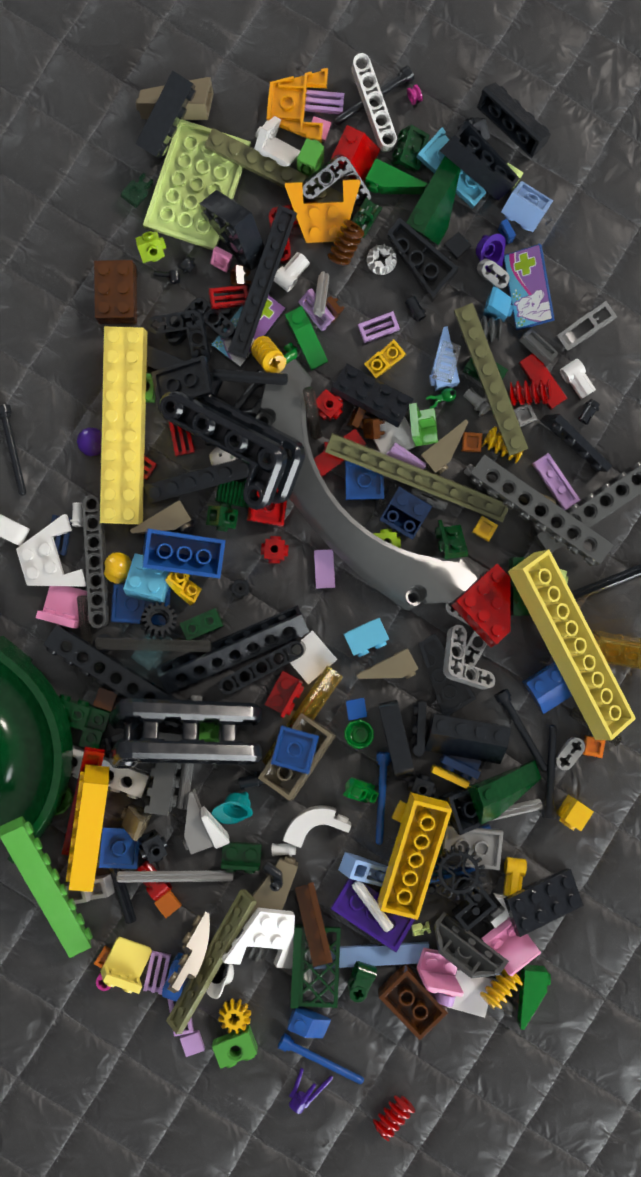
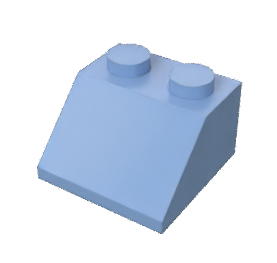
(526, 206)

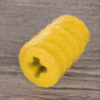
(268, 355)
(495, 440)
(500, 989)

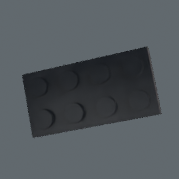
(372, 395)
(543, 902)

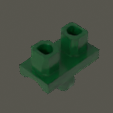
(367, 215)

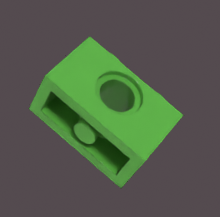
(310, 157)
(244, 1040)

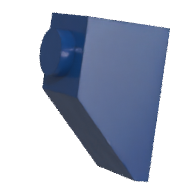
(308, 1023)

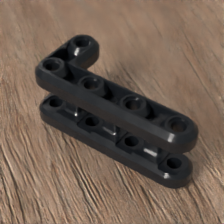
(245, 439)
(150, 749)

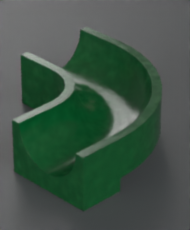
(33, 743)

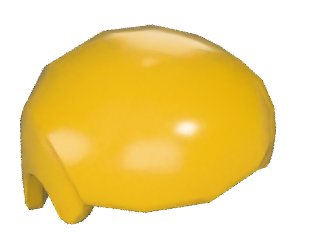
(117, 567)

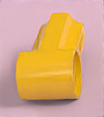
(514, 872)

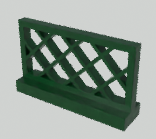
(298, 971)

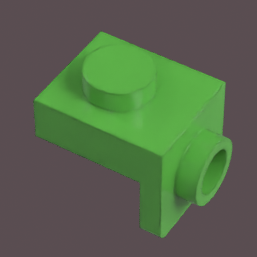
(209, 732)

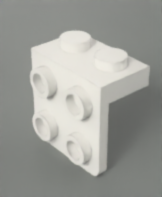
(272, 147)

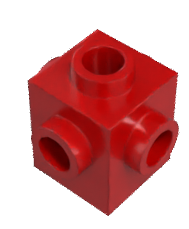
(329, 399)
(279, 555)

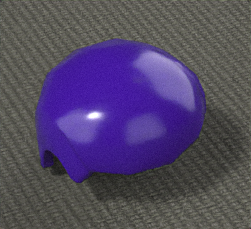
(90, 441)

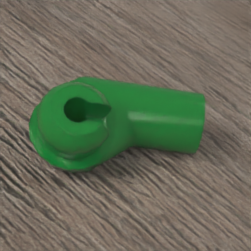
(291, 352)

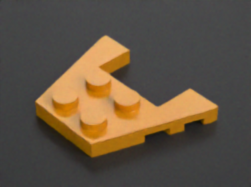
(288, 103)
(322, 220)

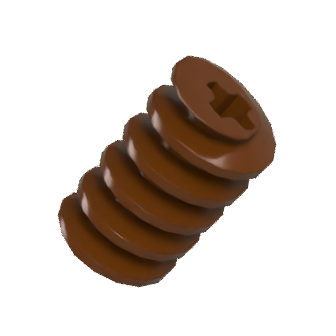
(347, 244)

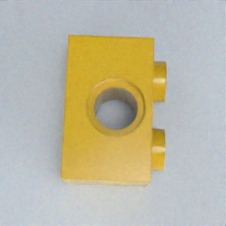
(574, 813)

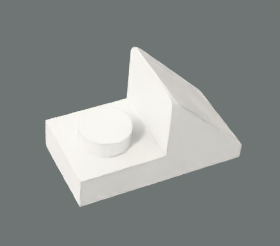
(500, 913)

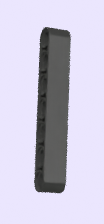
(91, 571)

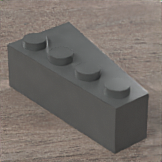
(164, 782)

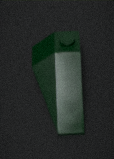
(435, 206)
(501, 791)

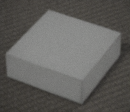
(525, 414)

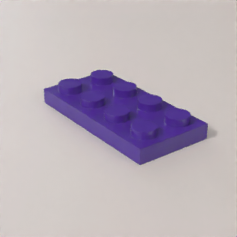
(355, 911)

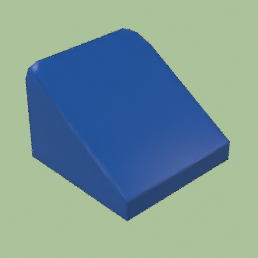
(356, 708)

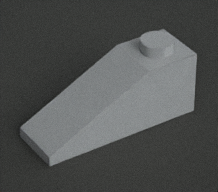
(195, 832)

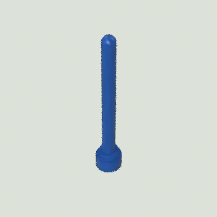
(383, 760)
(288, 1044)

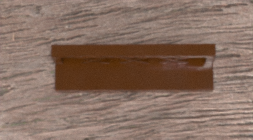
(313, 925)

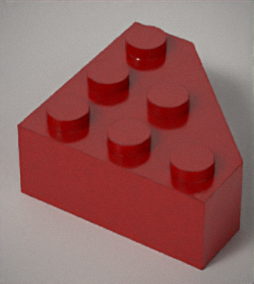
(487, 606)

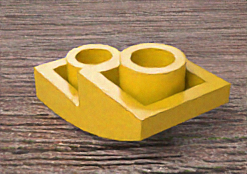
(385, 359)
(183, 587)

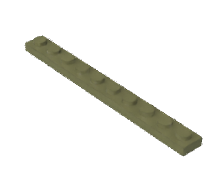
(416, 477)

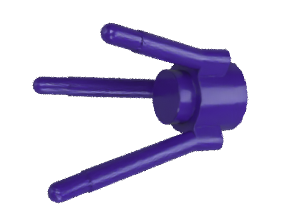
(300, 1100)

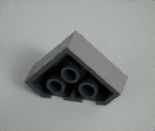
(235, 228)

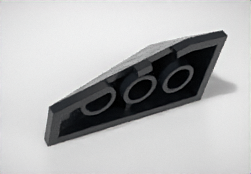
(463, 813)

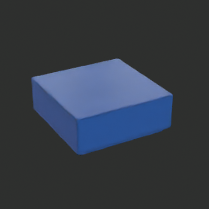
(507, 231)

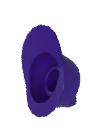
(491, 248)

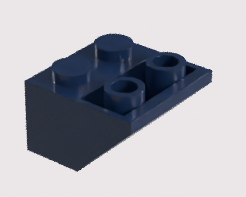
(405, 513)

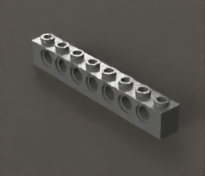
(598, 511)
(567, 522)

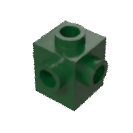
(222, 517)

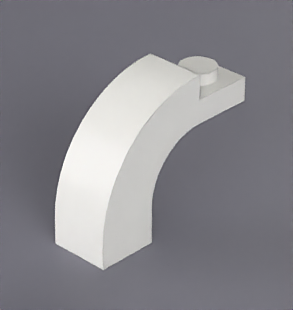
(312, 817)

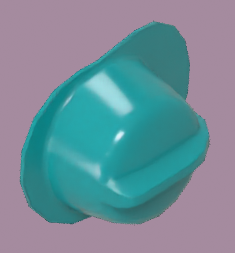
(233, 809)

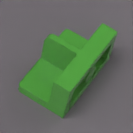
(423, 425)

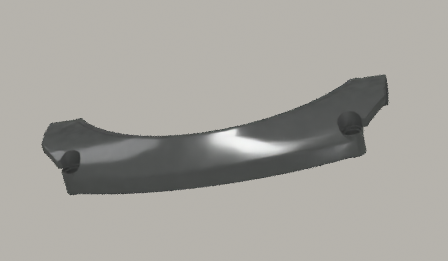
(379, 563)

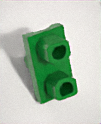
(360, 791)

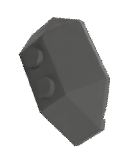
(466, 949)

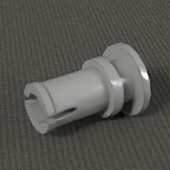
(477, 401)

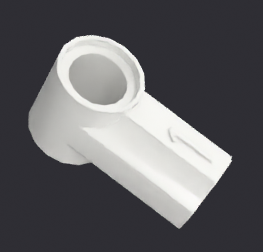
(287, 276)
(575, 375)

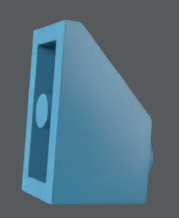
(498, 305)

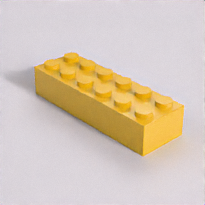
(87, 827)
(414, 856)

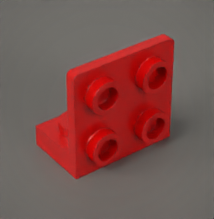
(283, 694)

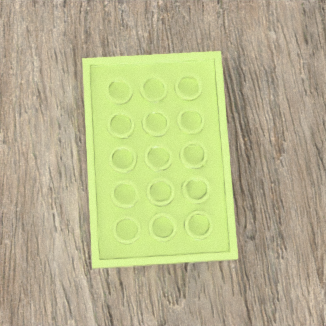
(185, 181)

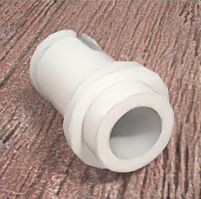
(77, 515)
(283, 849)

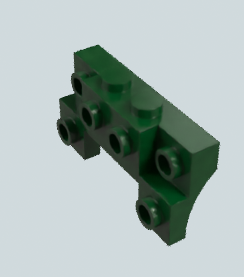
(86, 718)

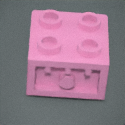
(62, 606)
(515, 949)
(438, 973)

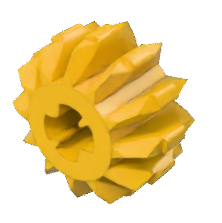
(234, 1023)

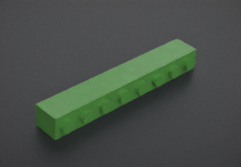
(45, 886)

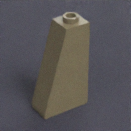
(196, 109)
(275, 900)

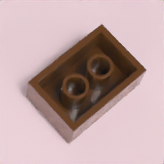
(115, 291)
(411, 1001)

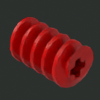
(528, 393)
(394, 1117)

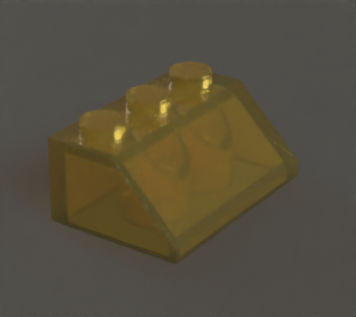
(619, 649)

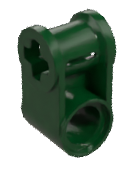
(361, 980)

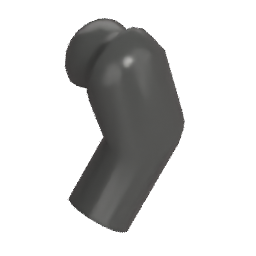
(509, 1008)

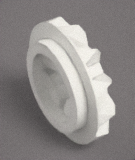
(377, 266)

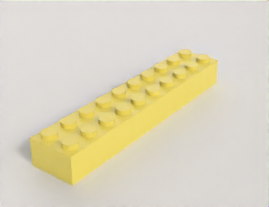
(123, 425)
(572, 645)

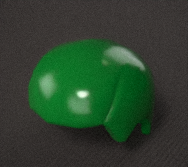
(358, 734)

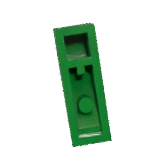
(390, 180)
(306, 337)
(531, 993)

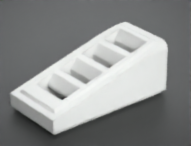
(216, 832)

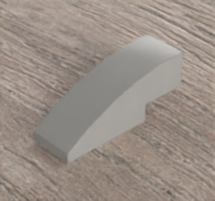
(587, 326)
(102, 888)

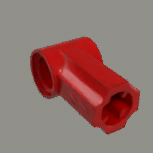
(155, 889)

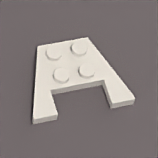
(41, 559)
(267, 930)

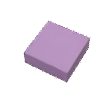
(192, 1043)

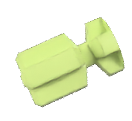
(418, 929)

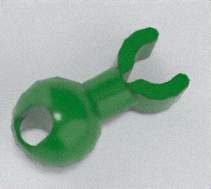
(444, 396)

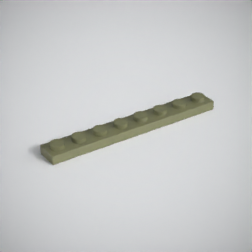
(263, 166)
(490, 379)
(212, 961)

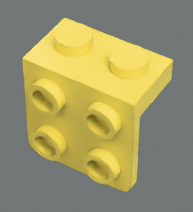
(125, 965)

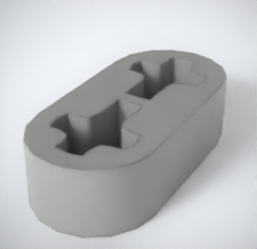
(495, 270)
(573, 756)

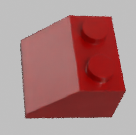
(358, 149)

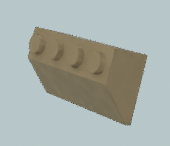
(288, 781)

